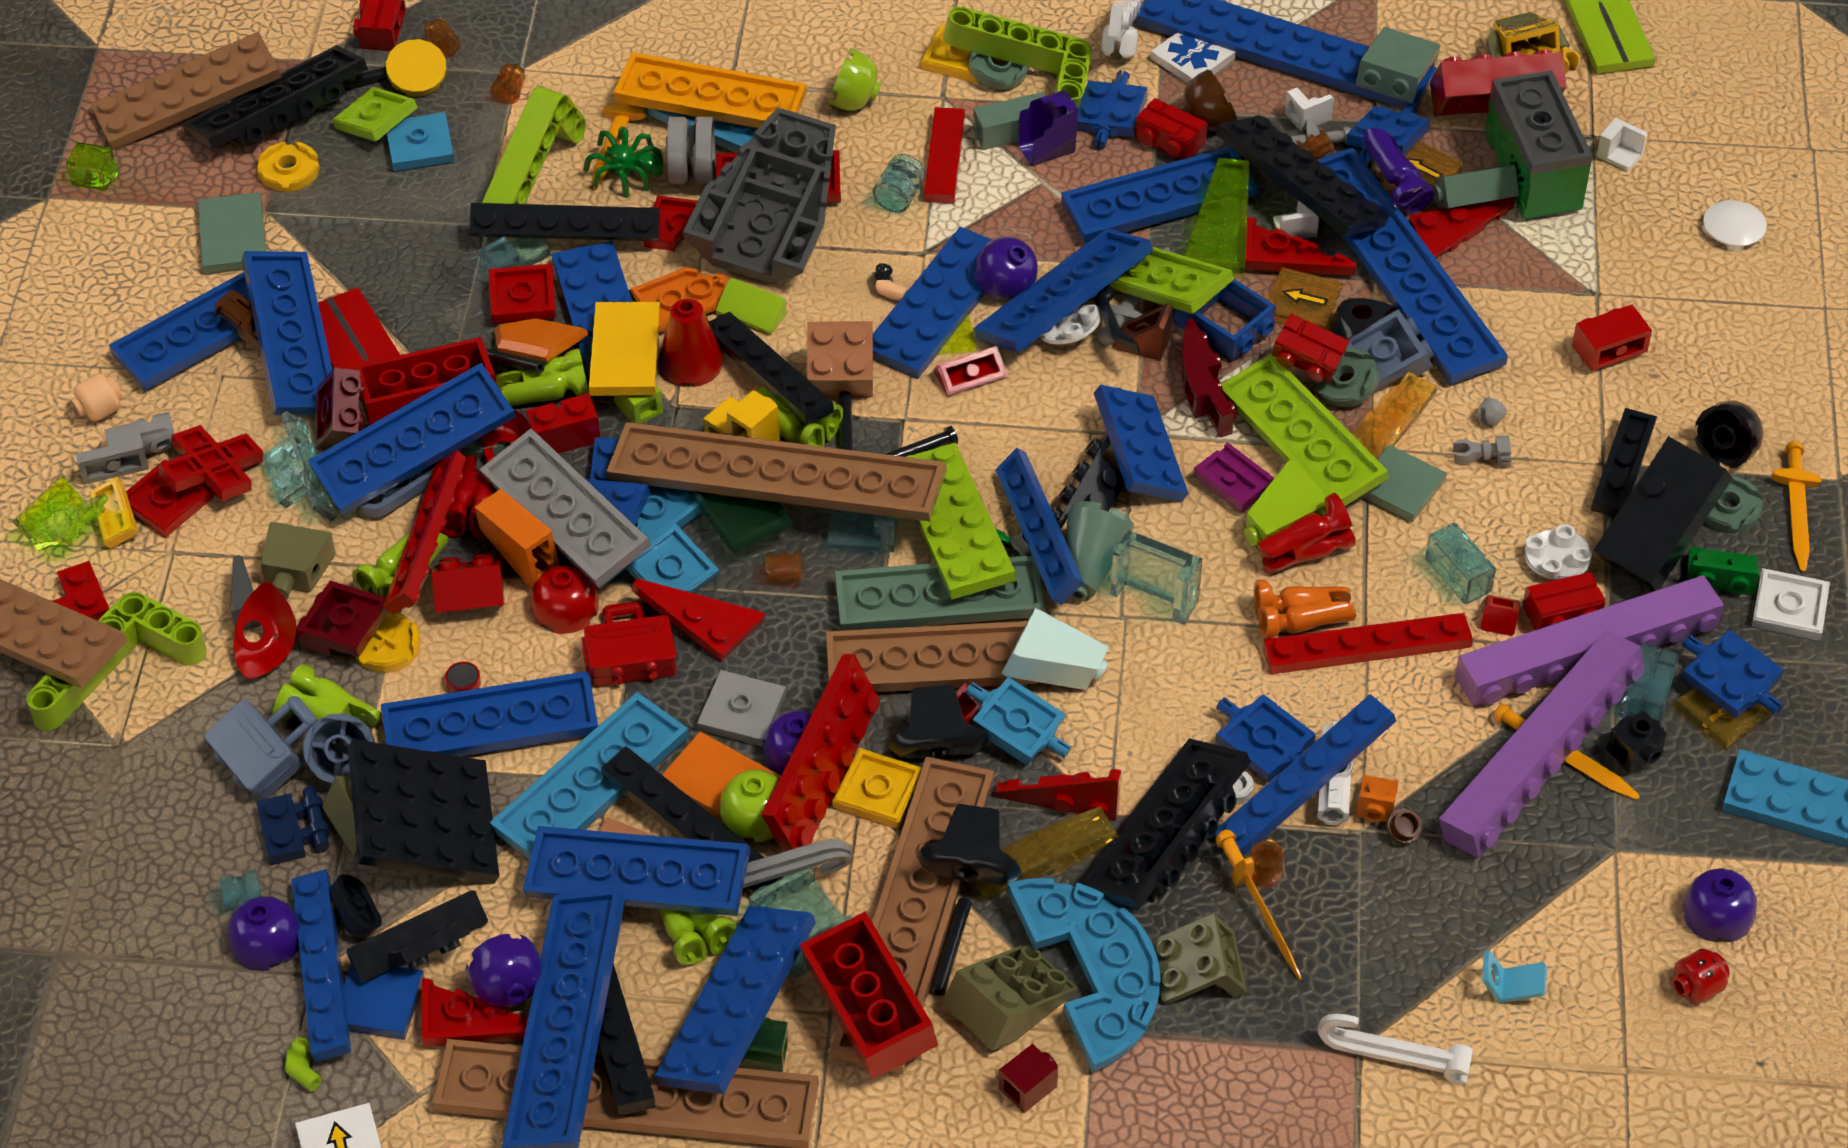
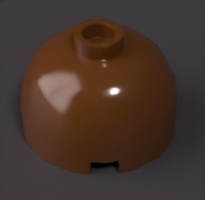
(1206, 101)

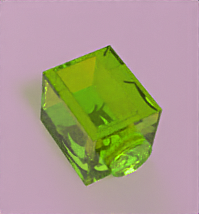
(92, 166)

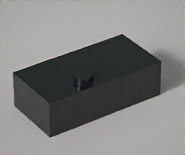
(1663, 514)

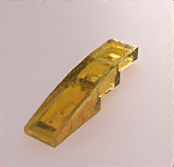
(1395, 414)
(1056, 847)

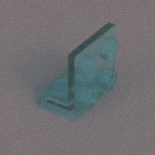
(862, 531)

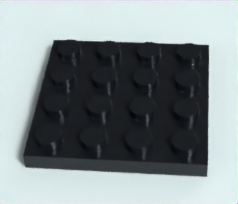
(422, 812)

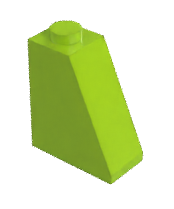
(1283, 502)

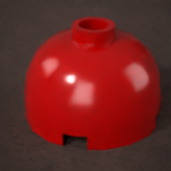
(564, 599)

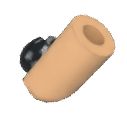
(884, 283)

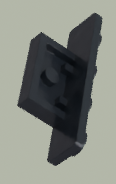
(1092, 482)
(415, 938)

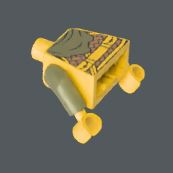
(1529, 34)

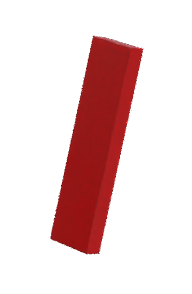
(944, 155)

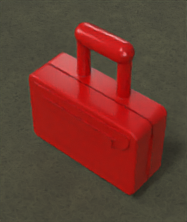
(628, 648)

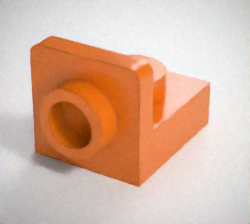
(1376, 798)

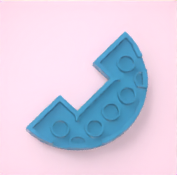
(1112, 955)

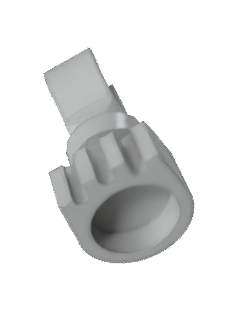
(1475, 451)

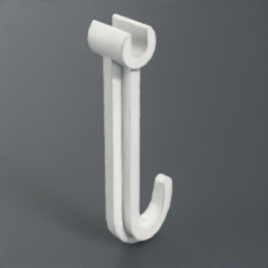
(1452, 1062)

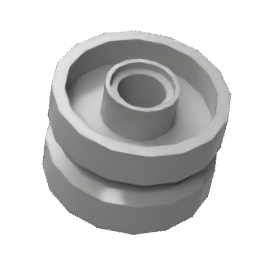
(691, 150)

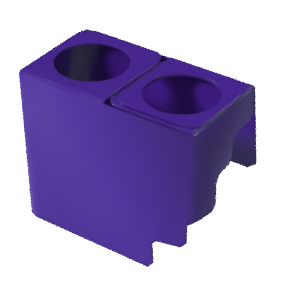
(1048, 128)

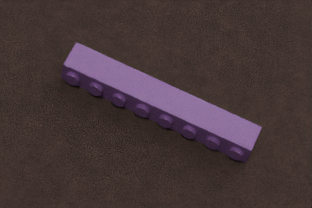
(1555, 649)
(1542, 744)

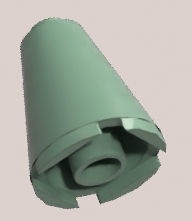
(1090, 540)

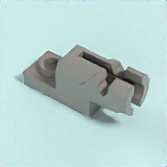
(126, 449)

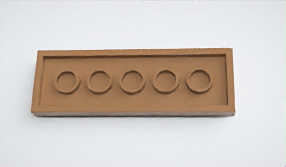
(185, 90)
(54, 636)
(929, 654)

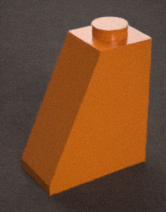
(517, 536)

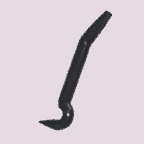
(1103, 298)

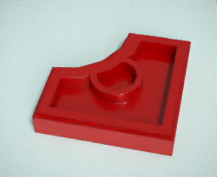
(673, 220)

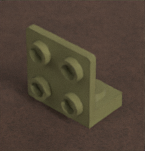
(1198, 958)

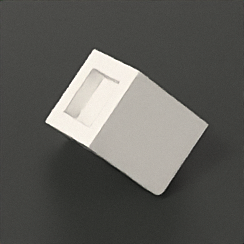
(1301, 109)
(1621, 144)
(1301, 224)

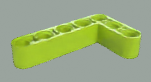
(1022, 45)
(543, 118)
(141, 621)

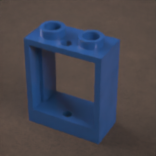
(1247, 303)

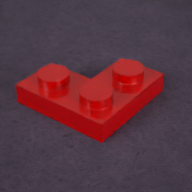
(82, 591)

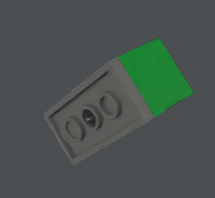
(1539, 135)

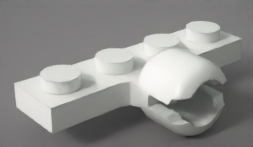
(1119, 28)

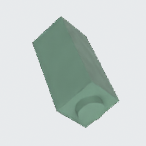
(999, 122)
(1475, 186)

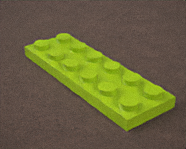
(1303, 429)
(962, 532)

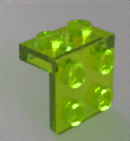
(58, 515)

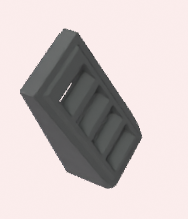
(240, 590)

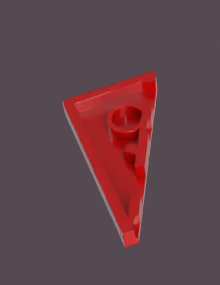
(1451, 226)
(1277, 249)
(708, 621)
(1067, 792)
(465, 1018)

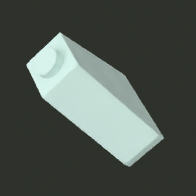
(1056, 654)

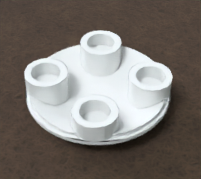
(1734, 224)
(1074, 326)
(1558, 553)

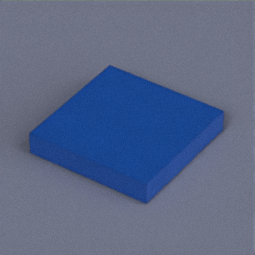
(383, 1003)

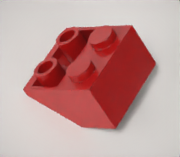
(467, 583)

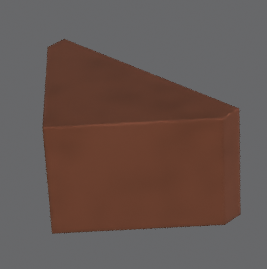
(1150, 331)

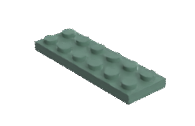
(919, 597)

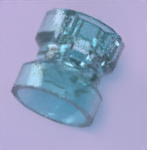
(239, 889)

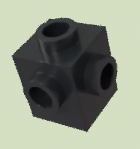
(1636, 741)

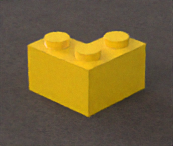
(750, 417)

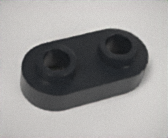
(355, 906)

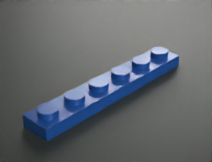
(1039, 526)
(1308, 773)
(321, 966)

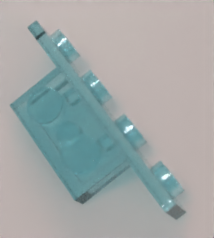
(290, 468)

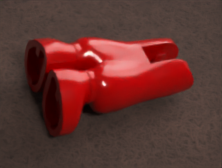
(468, 494)
(1309, 537)

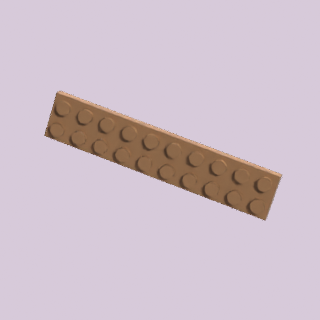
(777, 471)
(914, 902)
(754, 1109)

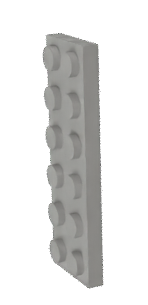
(581, 519)

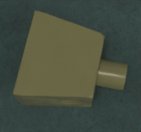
(295, 557)

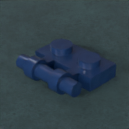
(281, 827)

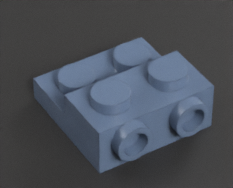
(1394, 348)

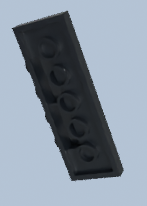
(278, 103)
(1168, 824)

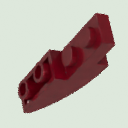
(1201, 381)

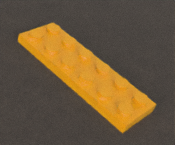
(705, 90)

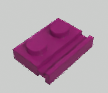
(1233, 477)

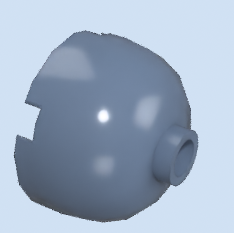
(328, 742)

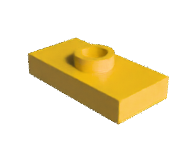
(117, 520)

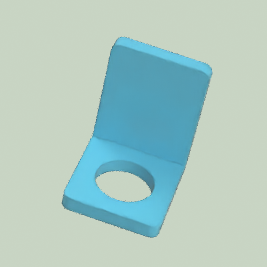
(1514, 982)

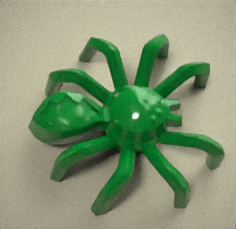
(625, 161)

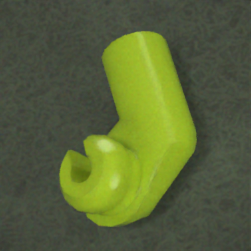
(298, 1064)

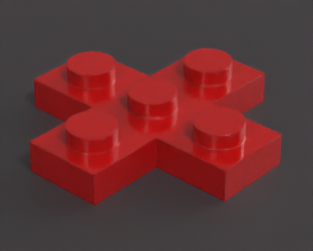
(211, 462)

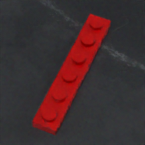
(424, 533)
(1367, 643)

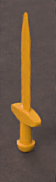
(621, 114)
(1797, 481)
(1575, 759)
(1242, 873)

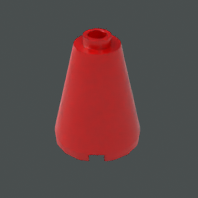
(689, 346)

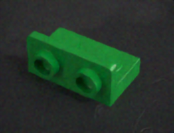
(1724, 570)

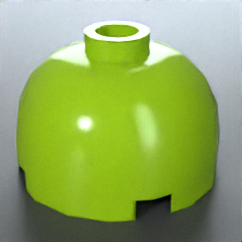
(855, 82)
(744, 802)

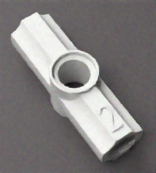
(1335, 794)

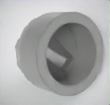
(1491, 411)

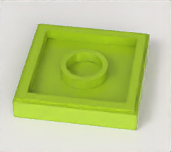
(374, 114)

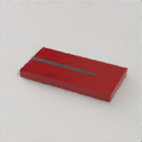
(353, 331)

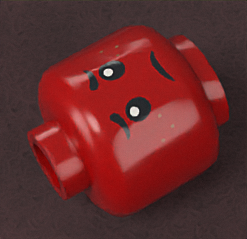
(1700, 975)

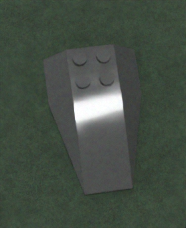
(768, 201)

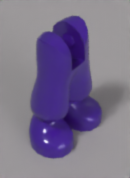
(1411, 189)

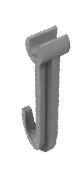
(832, 850)

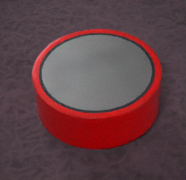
(462, 677)

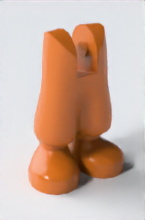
(1300, 608)

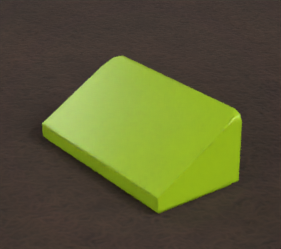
(752, 306)

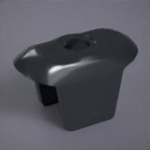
(936, 727)
(971, 849)

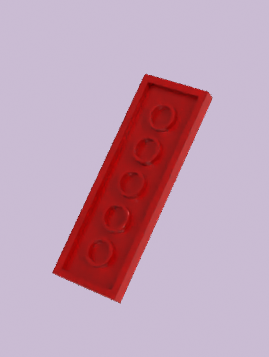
(821, 755)

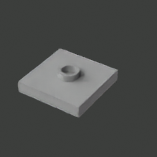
(741, 708)

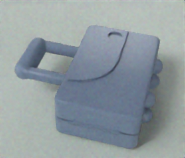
(255, 748)

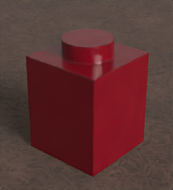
(1028, 1077)

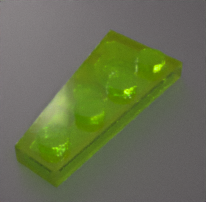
(1222, 220)

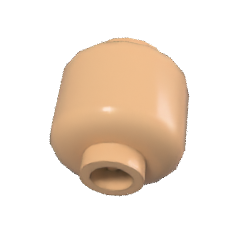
(97, 397)

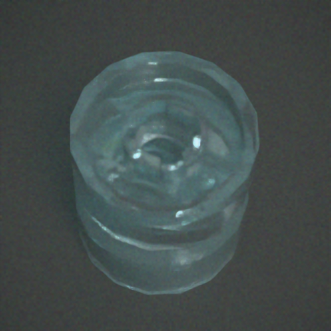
(899, 183)

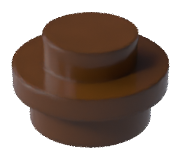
(1404, 826)

